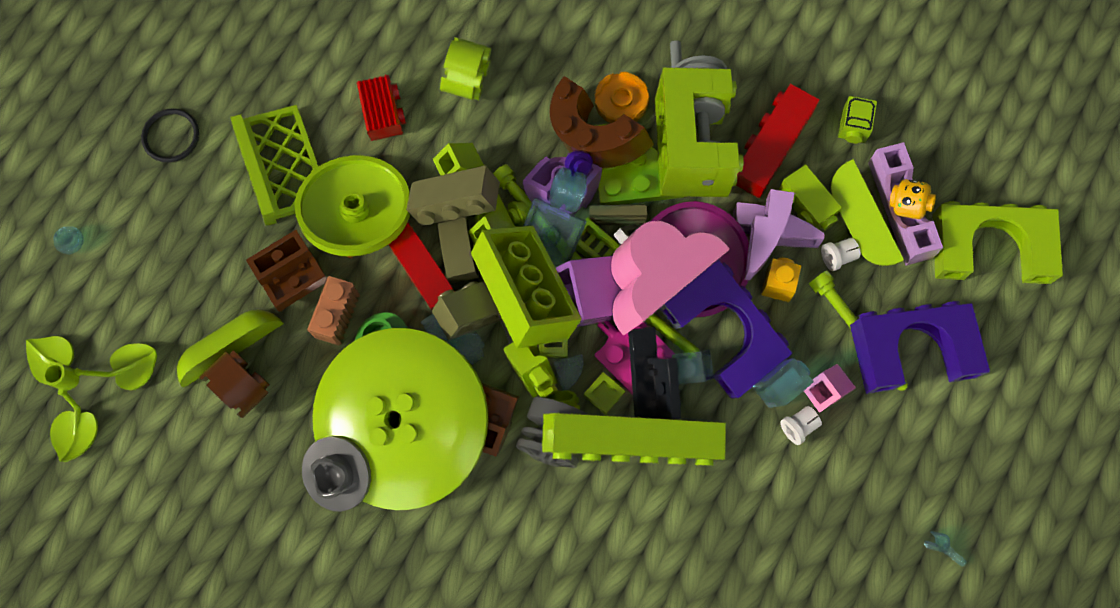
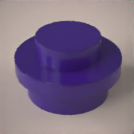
(578, 161)

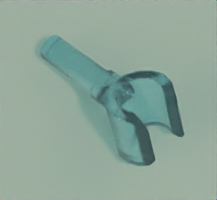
(942, 544)

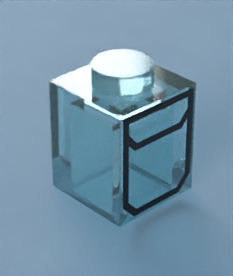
(694, 366)

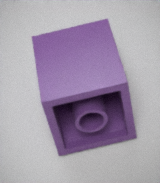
(590, 288)

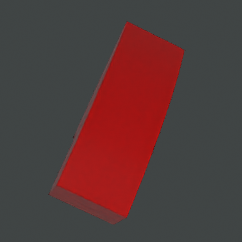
(419, 266)

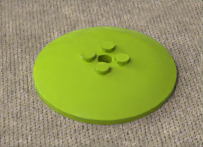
(438, 405)

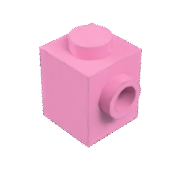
(829, 388)

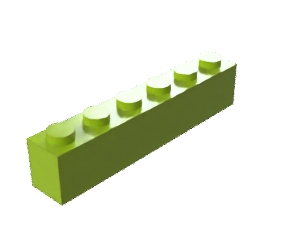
(633, 437)

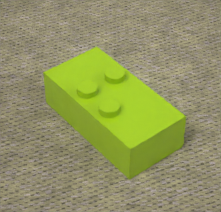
(525, 286)

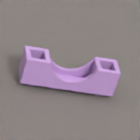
(915, 237)

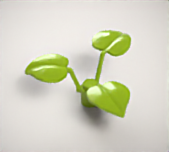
(50, 361)

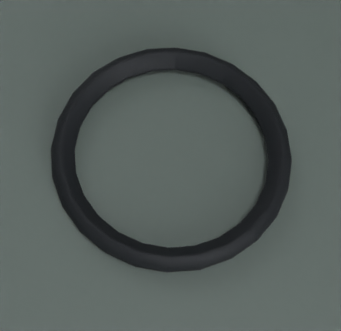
(174, 158)

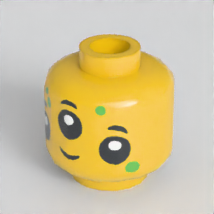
(912, 199)

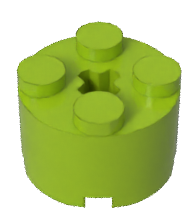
(465, 68)

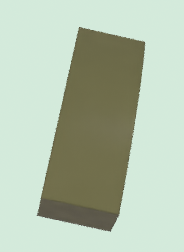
(456, 250)

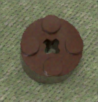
(234, 383)

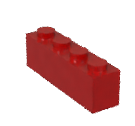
(775, 138)

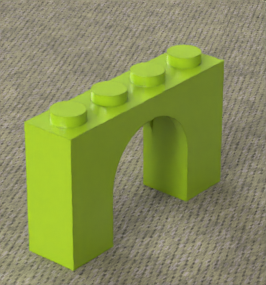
(1032, 228)

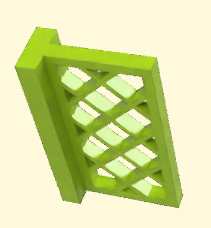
(255, 162)

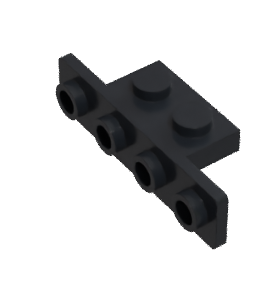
(653, 378)

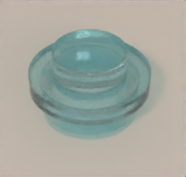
(68, 240)

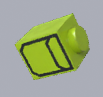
(857, 119)

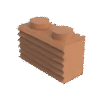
(333, 310)

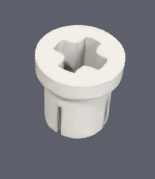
(835, 254)
(800, 425)

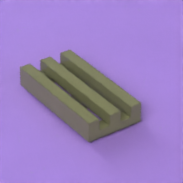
(618, 214)

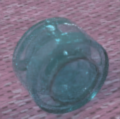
(568, 190)

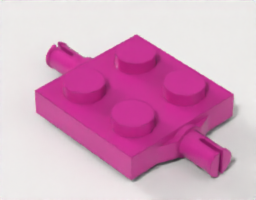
(616, 353)

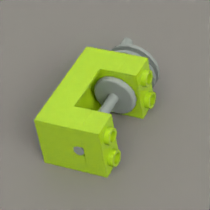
(691, 95)

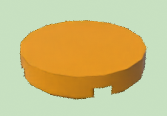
(621, 95)

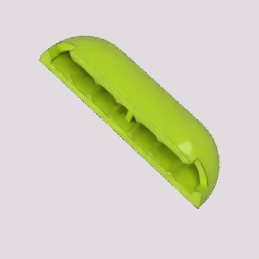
(863, 216)
(234, 335)

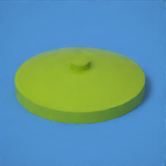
(352, 205)

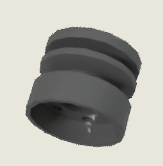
(534, 448)

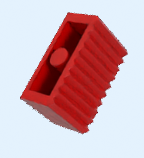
(380, 107)

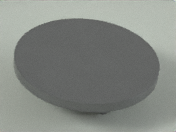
(336, 473)

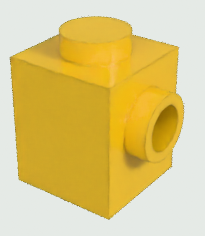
(781, 279)

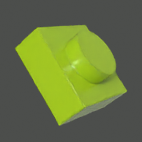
(604, 393)

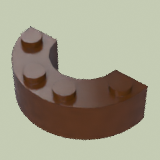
(606, 144)

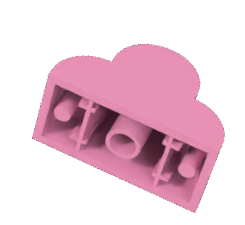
(655, 267)

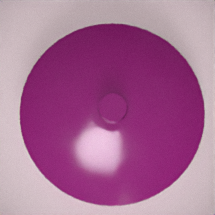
(706, 218)

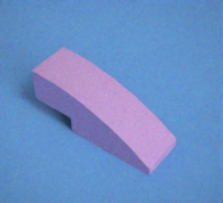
(767, 230)
(796, 233)

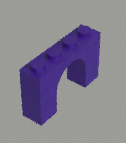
(951, 327)
(762, 346)

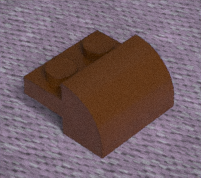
(287, 270)
(500, 413)

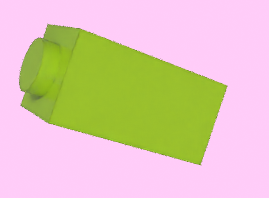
(811, 199)

